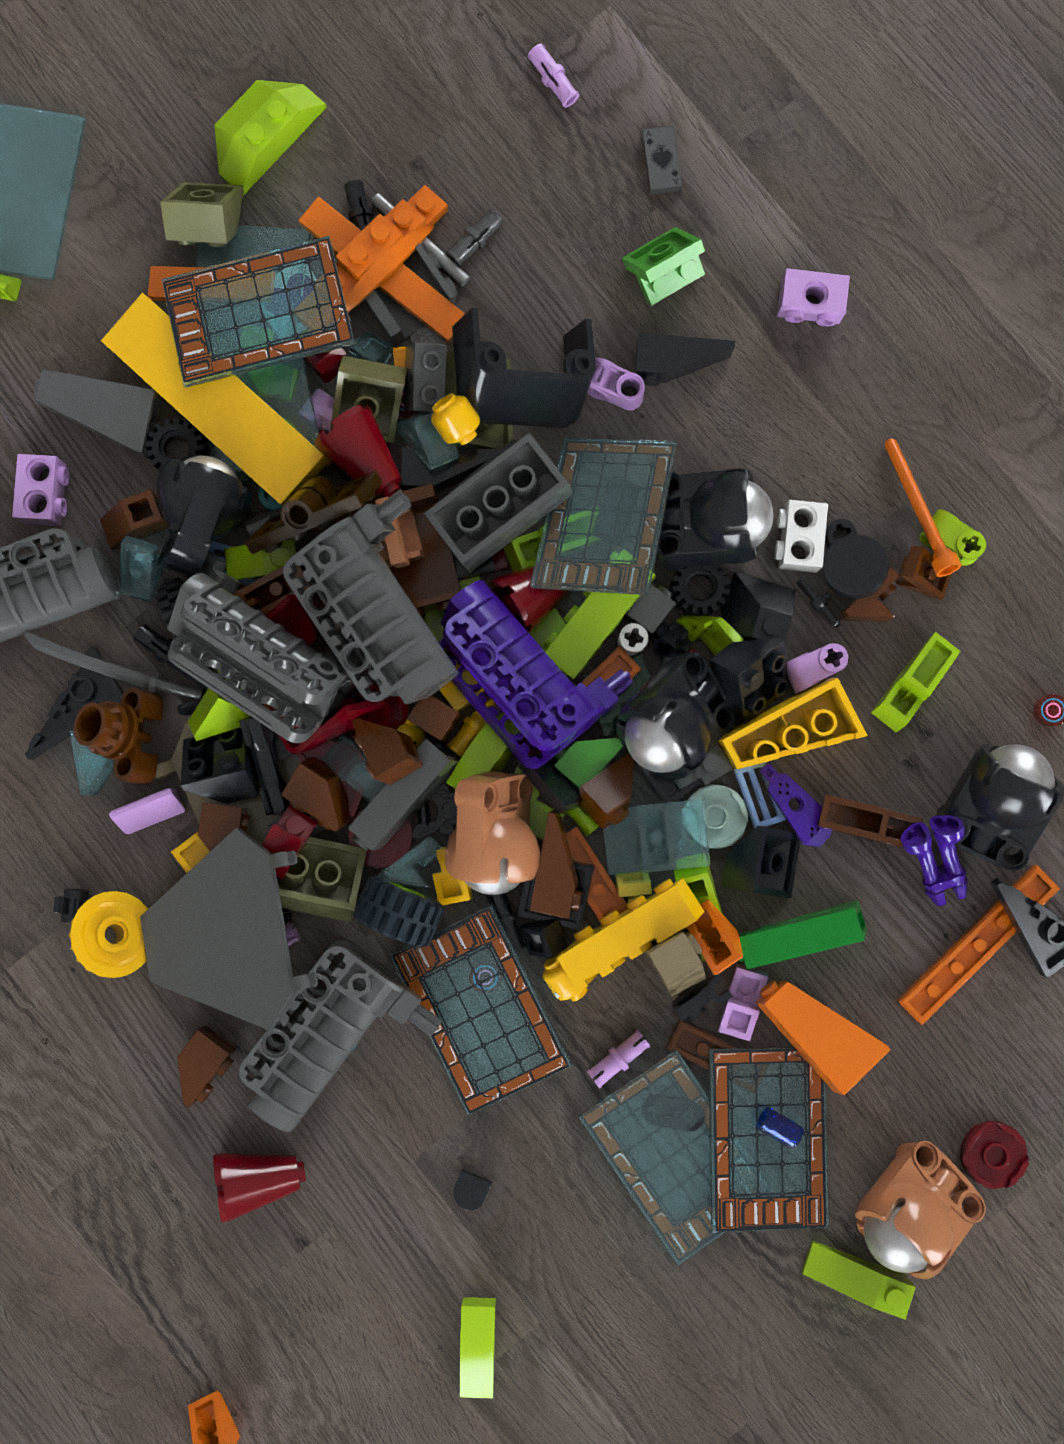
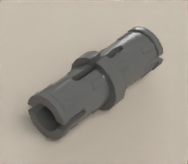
(475, 237)

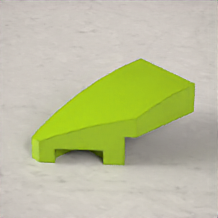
(712, 630)

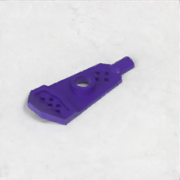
(808, 810)

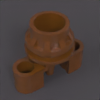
(117, 733)

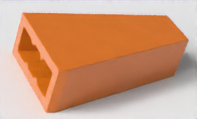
(826, 1040)

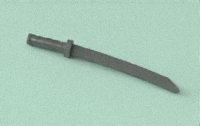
(151, 682)

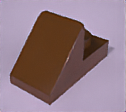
(919, 576)
(871, 607)

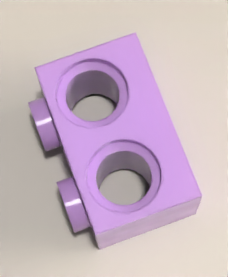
(31, 491)

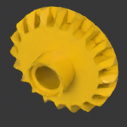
(88, 938)

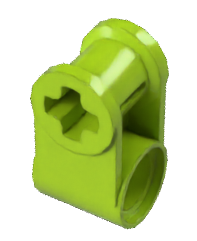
(956, 535)

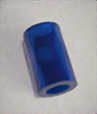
(780, 1128)

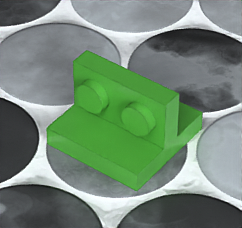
(666, 264)

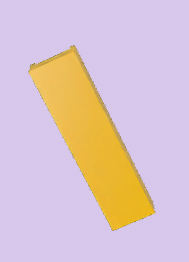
(220, 409)

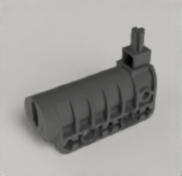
(53, 585)
(369, 607)
(257, 658)
(326, 1032)

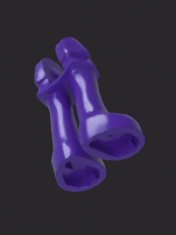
(918, 841)

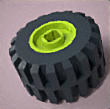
(398, 911)

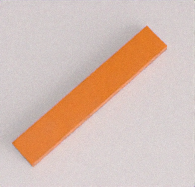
(401, 285)
(971, 950)

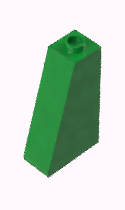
(804, 935)

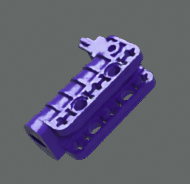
(520, 678)

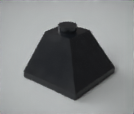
(758, 608)
(763, 863)

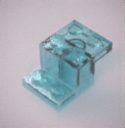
(658, 838)

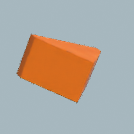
(716, 938)
(212, 1421)

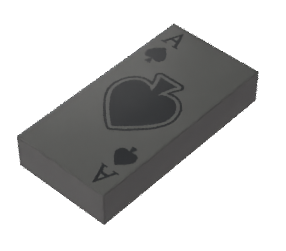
(661, 160)

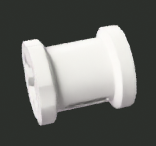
(642, 636)

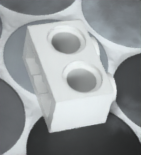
(809, 538)

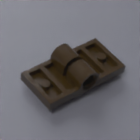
(312, 506)

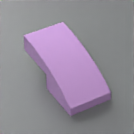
(741, 1011)

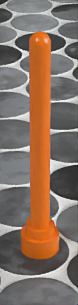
(944, 560)

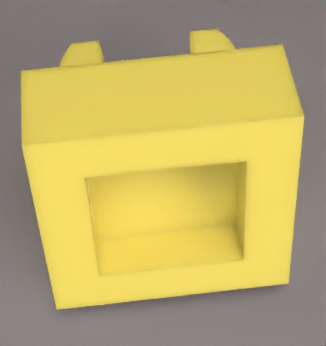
(633, 884)

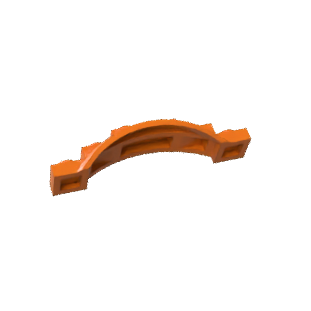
(386, 244)

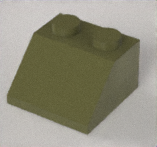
(202, 213)
(372, 385)

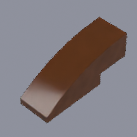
(865, 820)

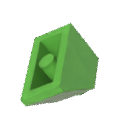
(586, 759)

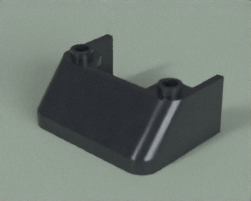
(522, 395)

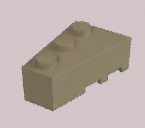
(678, 963)

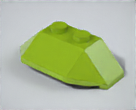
(262, 129)

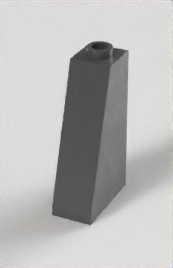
(103, 407)
(402, 799)

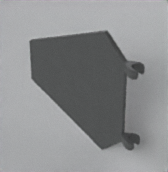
(225, 933)

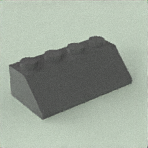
(499, 503)

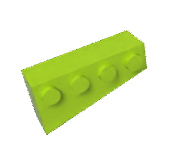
(588, 629)

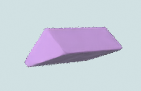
(148, 810)

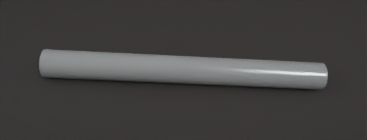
(444, 261)

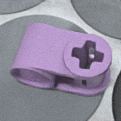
(611, 380)
(811, 667)

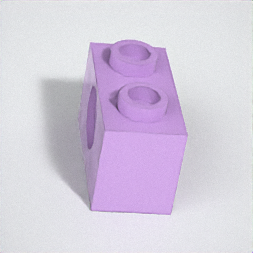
(827, 287)

